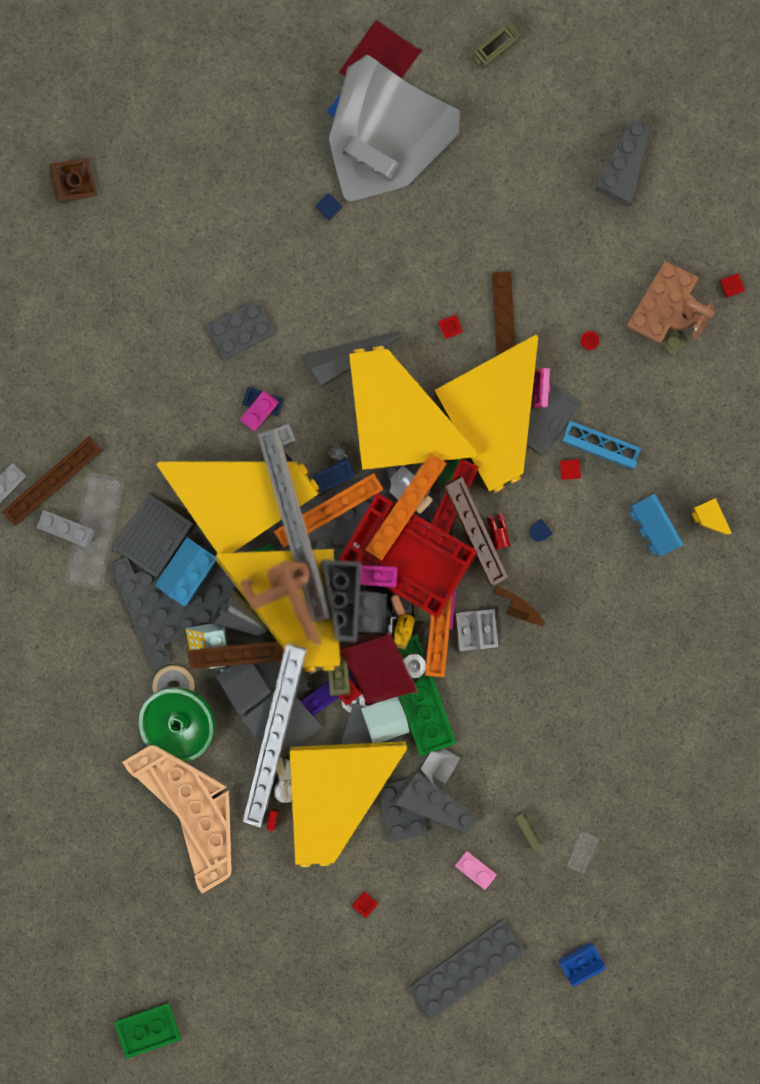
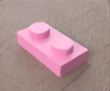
(475, 870)

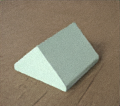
(385, 720)

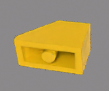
(711, 517)

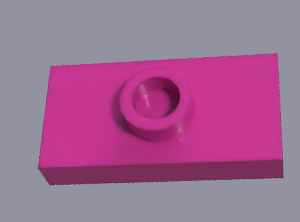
(541, 388)

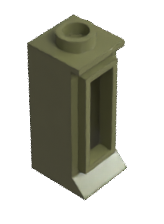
(481, 58)

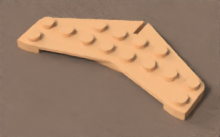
(190, 797)

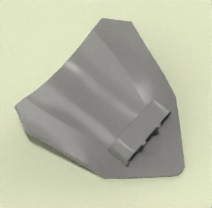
(386, 131)

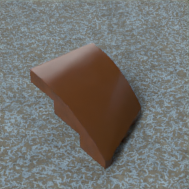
(519, 608)

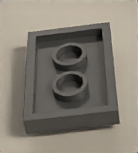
(240, 330)
(399, 821)

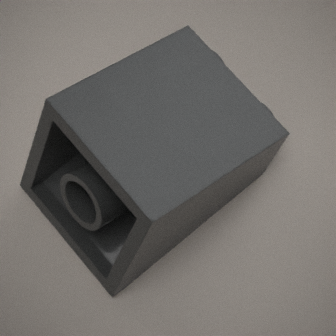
(374, 612)
(245, 686)

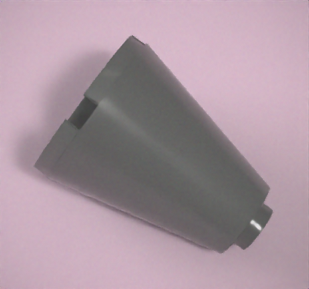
(238, 615)

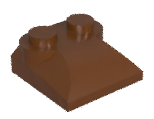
(72, 180)

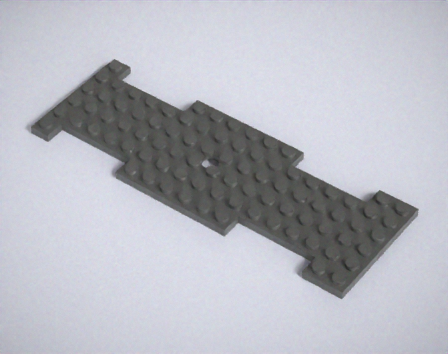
(164, 620)

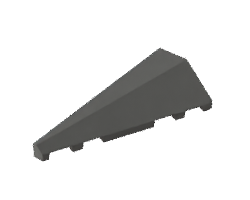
(333, 362)

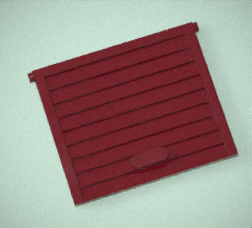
(385, 48)
(379, 669)

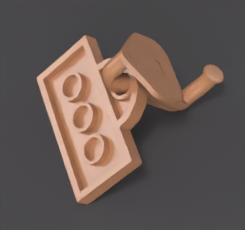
(670, 306)
(286, 580)

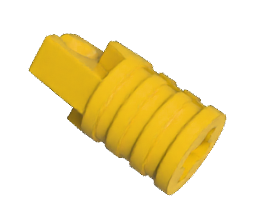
(403, 630)

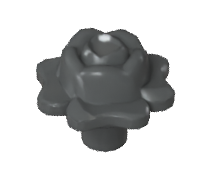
(338, 452)

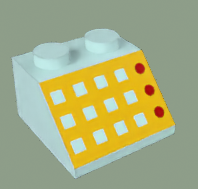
(206, 636)

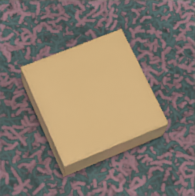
(424, 503)

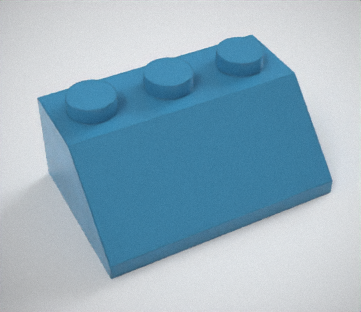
(655, 525)
(186, 572)

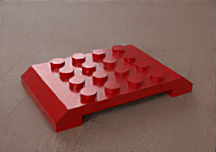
(426, 557)

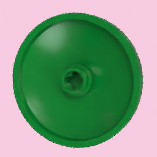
(177, 722)

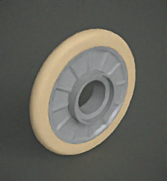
(173, 673)

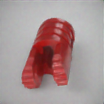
(499, 536)

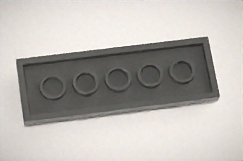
(466, 969)

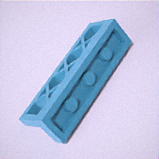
(601, 451)

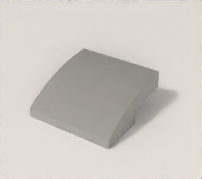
(476, 630)

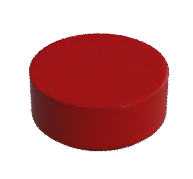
(590, 340)

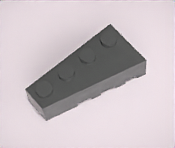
(342, 591)

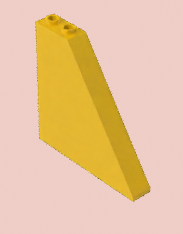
(493, 411)
(397, 417)
(232, 497)
(279, 614)
(333, 793)

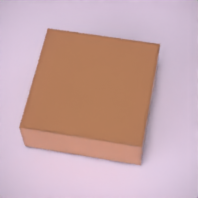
(397, 605)

